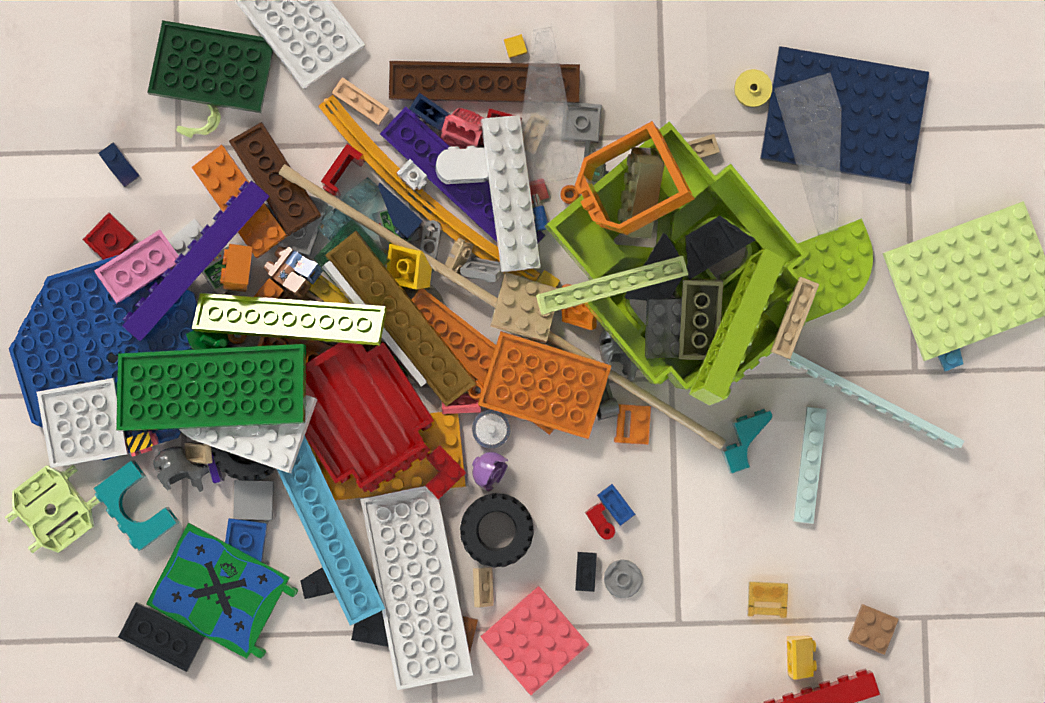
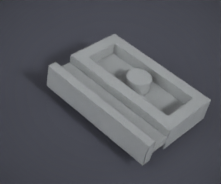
(482, 269)

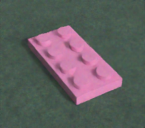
(137, 266)

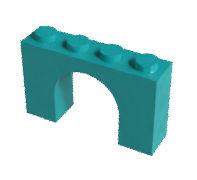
(112, 492)

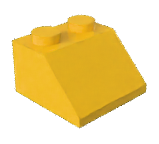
(409, 267)
(800, 657)

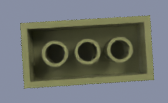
(641, 186)

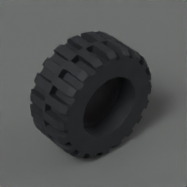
(239, 469)
(496, 556)

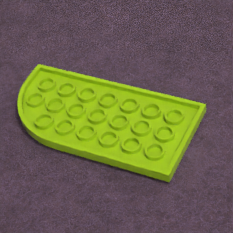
(839, 264)

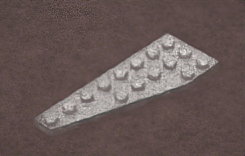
(546, 116)
(814, 130)

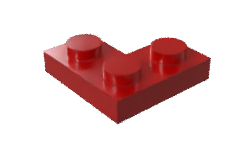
(449, 472)

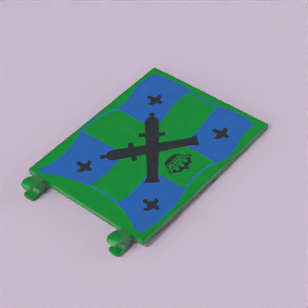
(217, 606)

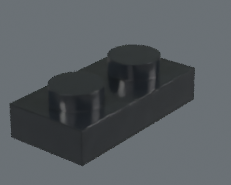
(585, 571)

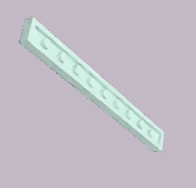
(881, 404)

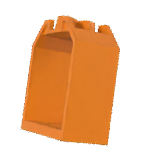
(592, 201)

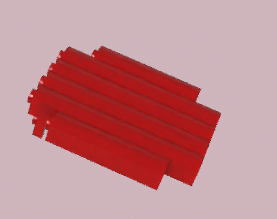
(364, 415)

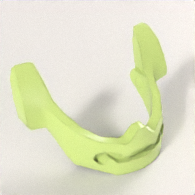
(213, 122)

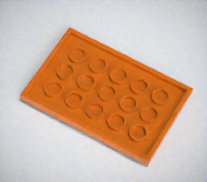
(544, 385)

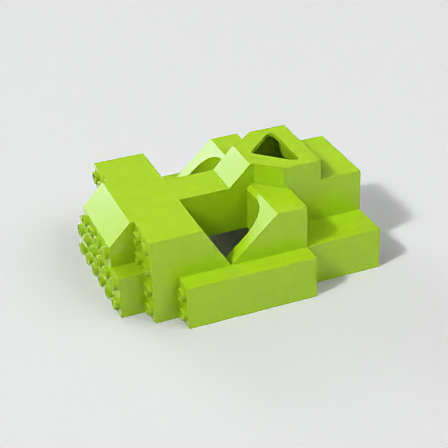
(714, 196)

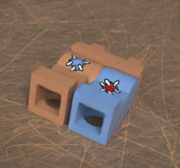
(287, 269)

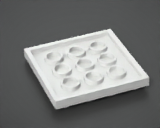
(81, 423)

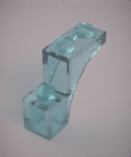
(356, 198)

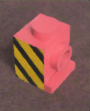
(142, 442)

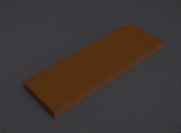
(263, 162)

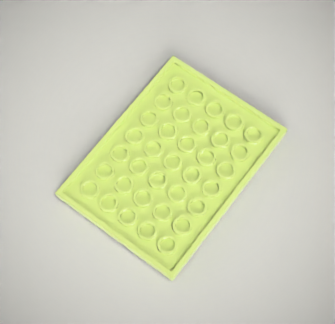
(970, 280)

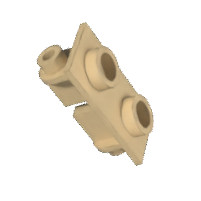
(462, 252)

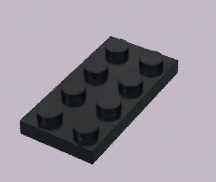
(161, 636)

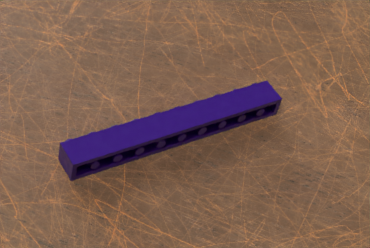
(193, 263)

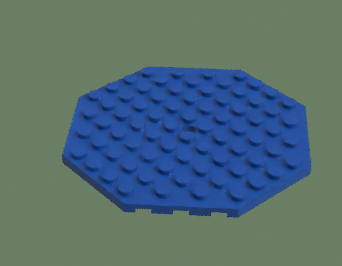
(66, 330)

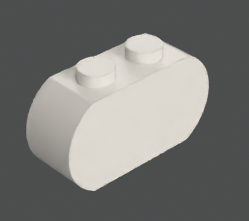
(462, 165)

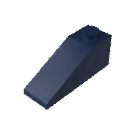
(402, 217)

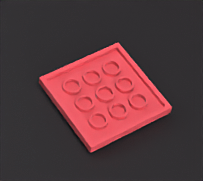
(534, 640)

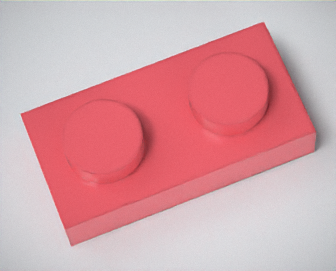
(462, 404)

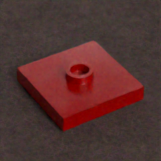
(109, 237)

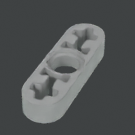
(426, 232)

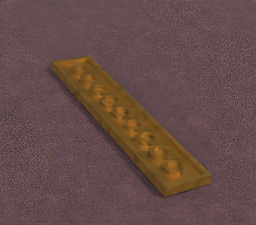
(402, 319)

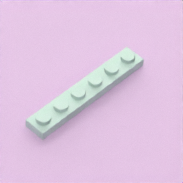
(810, 465)

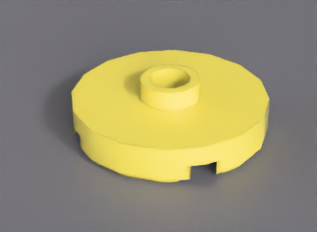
(746, 95)

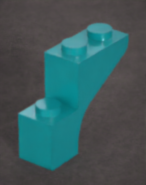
(746, 431)

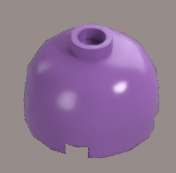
(489, 469)

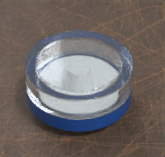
(491, 429)

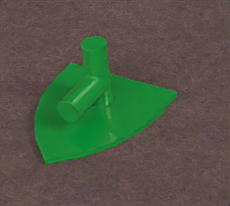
(207, 340)

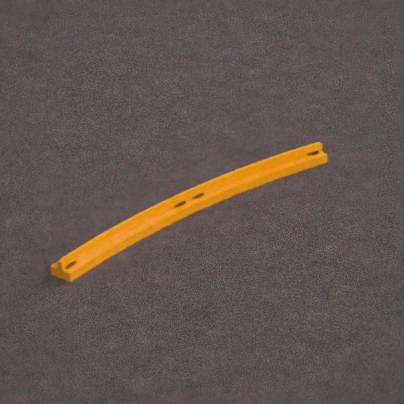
(388, 172)

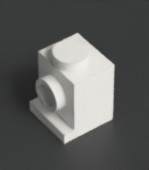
(404, 174)

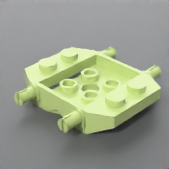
(66, 501)

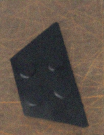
(713, 244)
(662, 251)

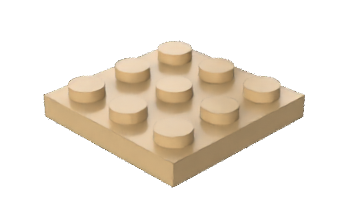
(519, 310)

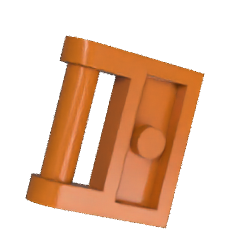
(638, 424)

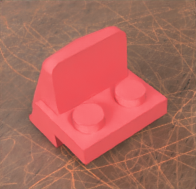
(462, 129)

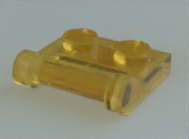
(767, 593)

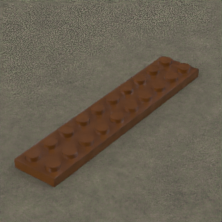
(470, 81)

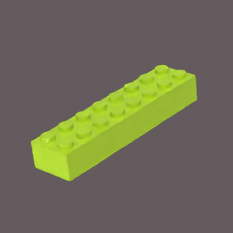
(737, 327)

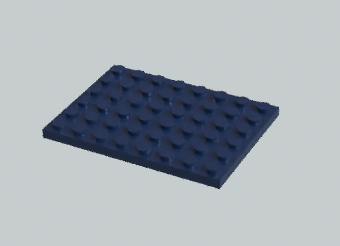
(878, 113)

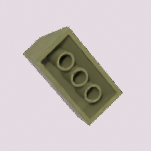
(699, 316)

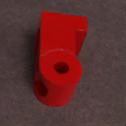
(604, 528)

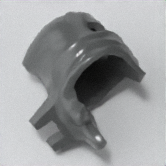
(612, 352)
(175, 467)

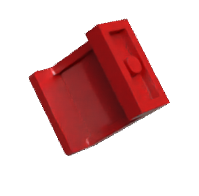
(339, 166)

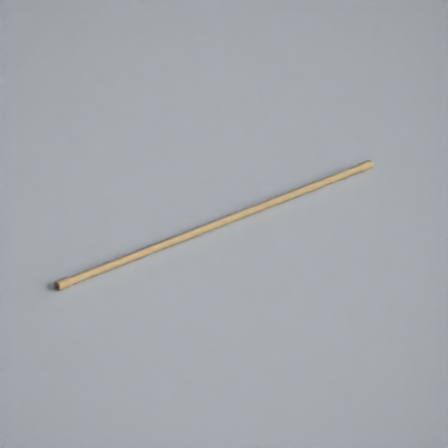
(295, 177)

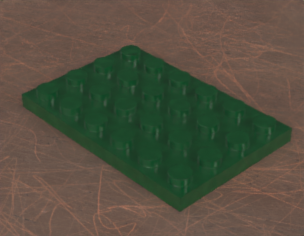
(210, 66)

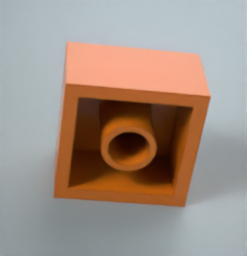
(237, 262)

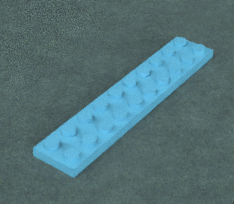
(331, 537)

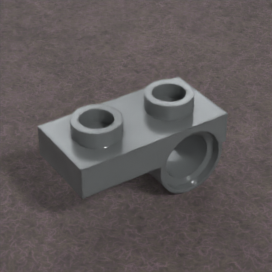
(608, 405)

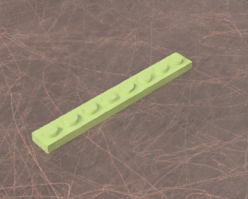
(611, 285)

